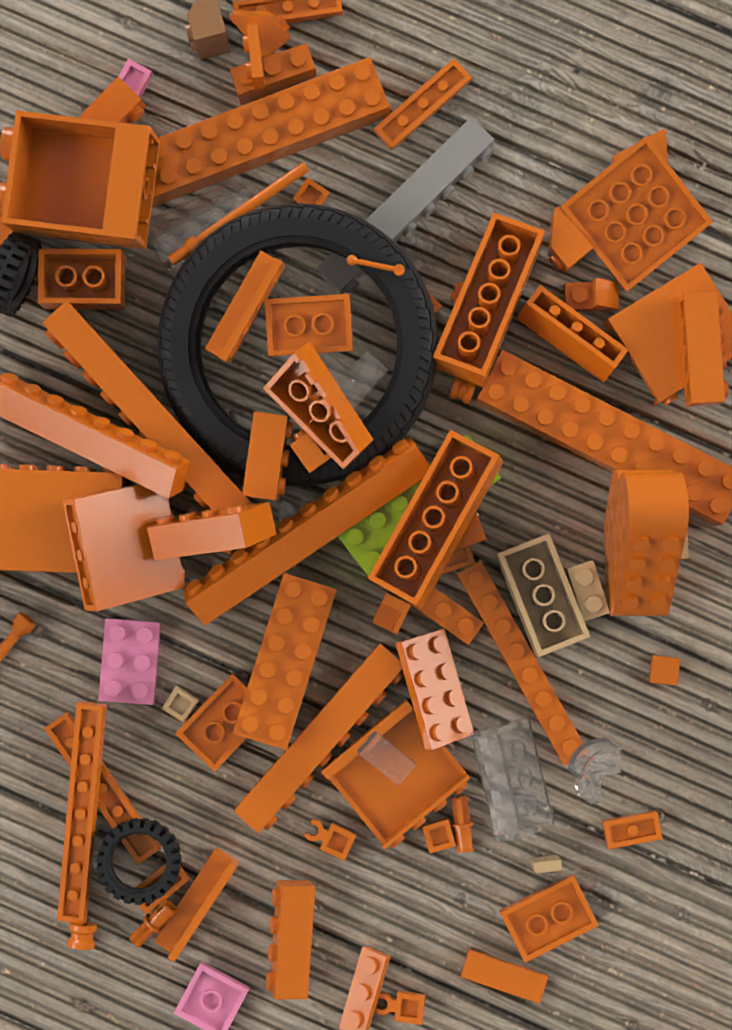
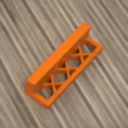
(245, 306)
(196, 902)

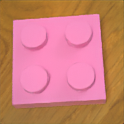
(211, 999)

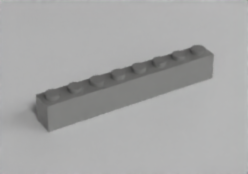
(417, 197)

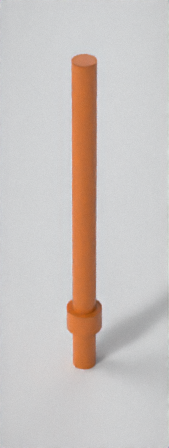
(257, 200)

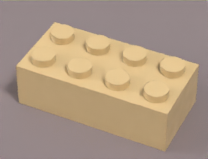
(542, 595)

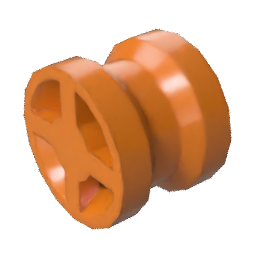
(462, 390)
(82, 936)

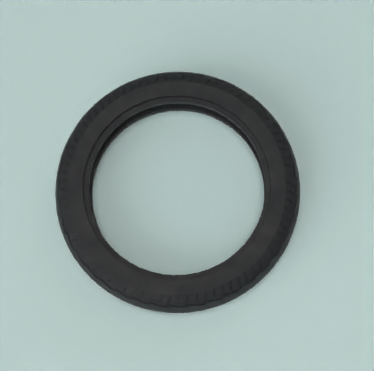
(268, 231)

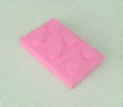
(129, 661)

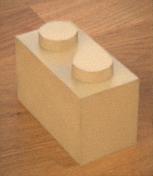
(587, 590)

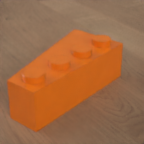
(319, 405)
(211, 531)

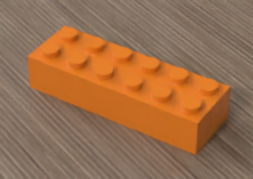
(488, 299)
(436, 519)
(284, 661)

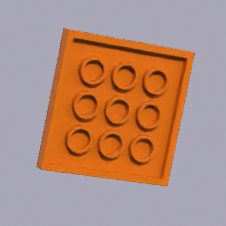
(636, 214)

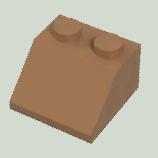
(207, 29)

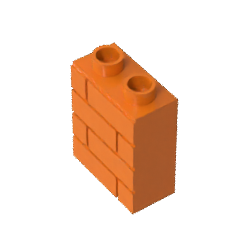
(79, 179)

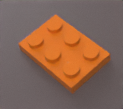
(317, 319)
(212, 725)
(548, 918)

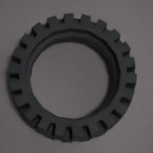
(17, 271)
(115, 885)

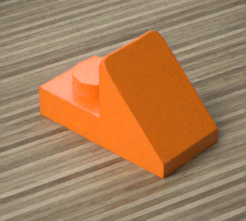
(592, 296)

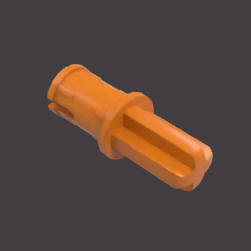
(462, 824)
(153, 922)

